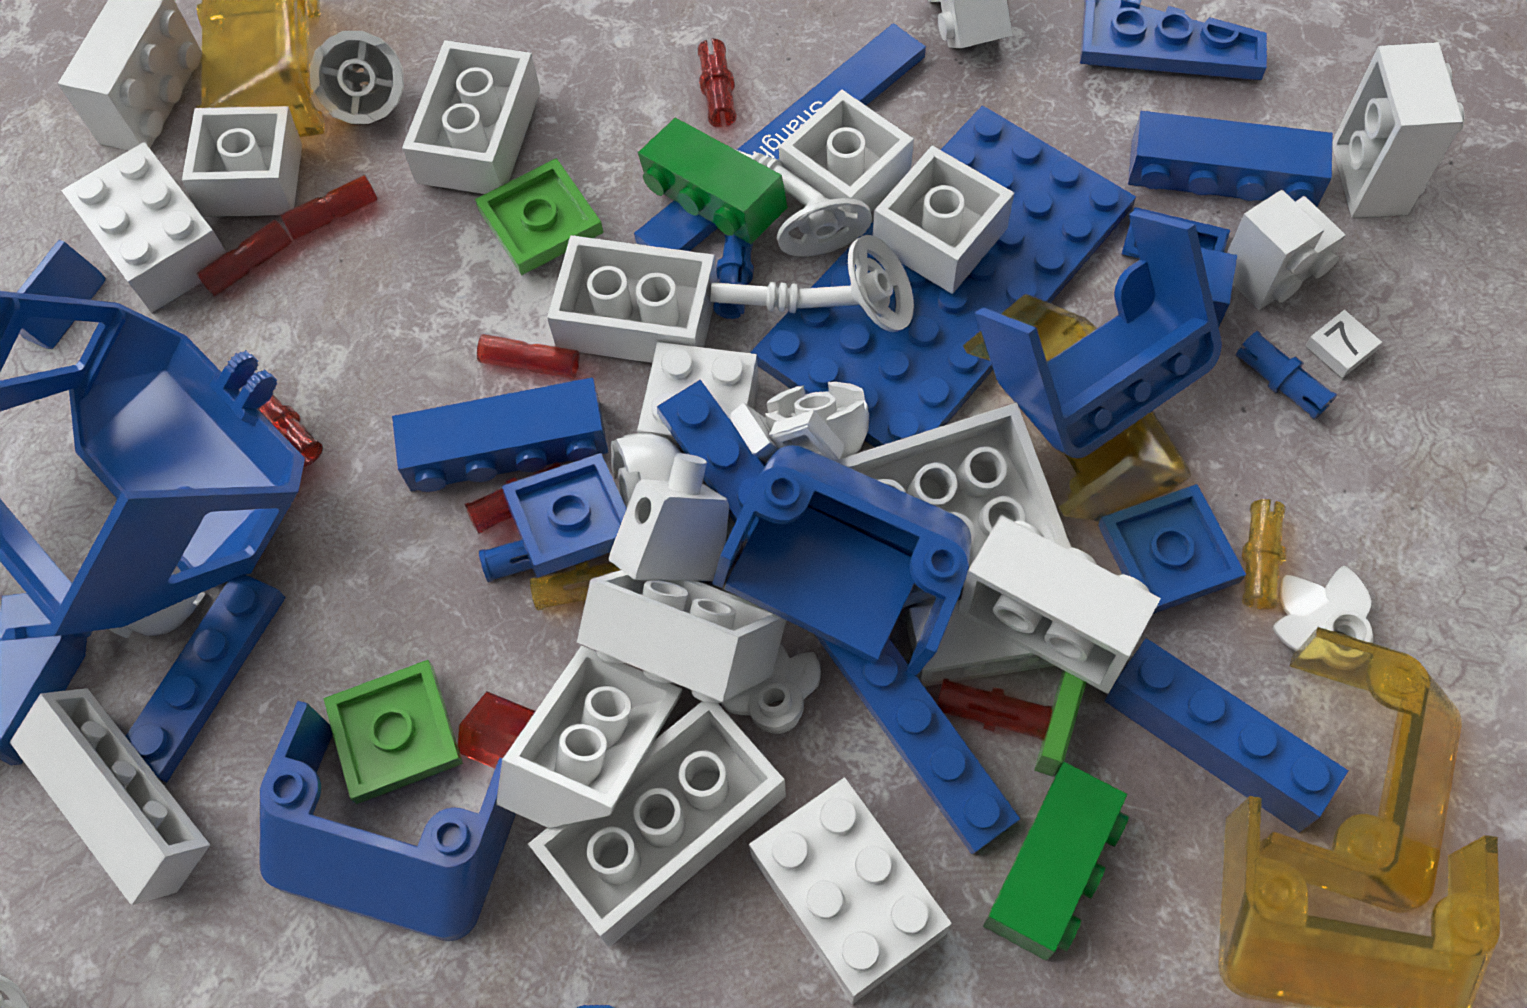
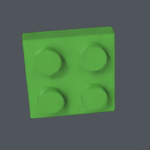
(538, 215)
(392, 731)

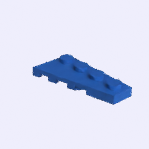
(1169, 41)

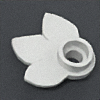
(1336, 607)
(790, 682)

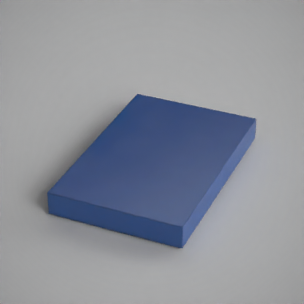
(825, 580)

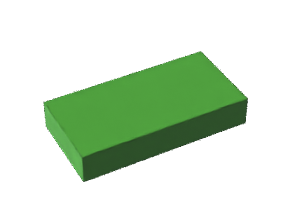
(1061, 724)

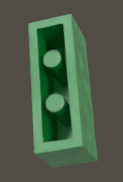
(713, 180)
(1058, 863)

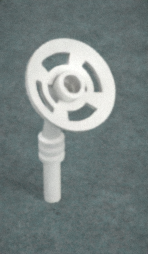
(818, 219)
(867, 289)

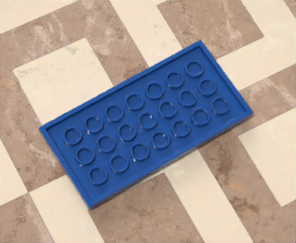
(922, 372)

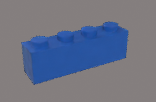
(1229, 158)
(499, 435)
(1226, 736)

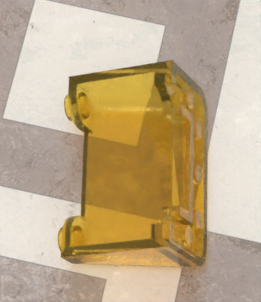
(259, 57)

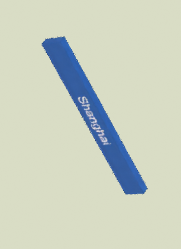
(861, 76)

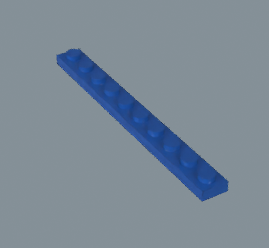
(888, 691)

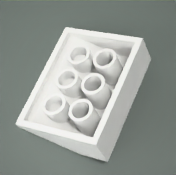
(973, 471)

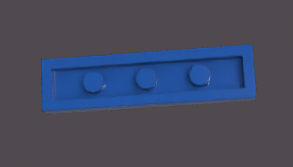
(203, 673)

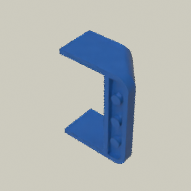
(1129, 364)
(929, 535)
(418, 888)

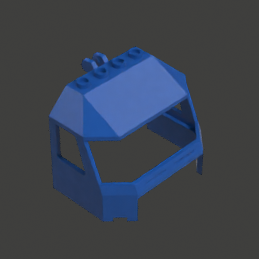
(177, 446)

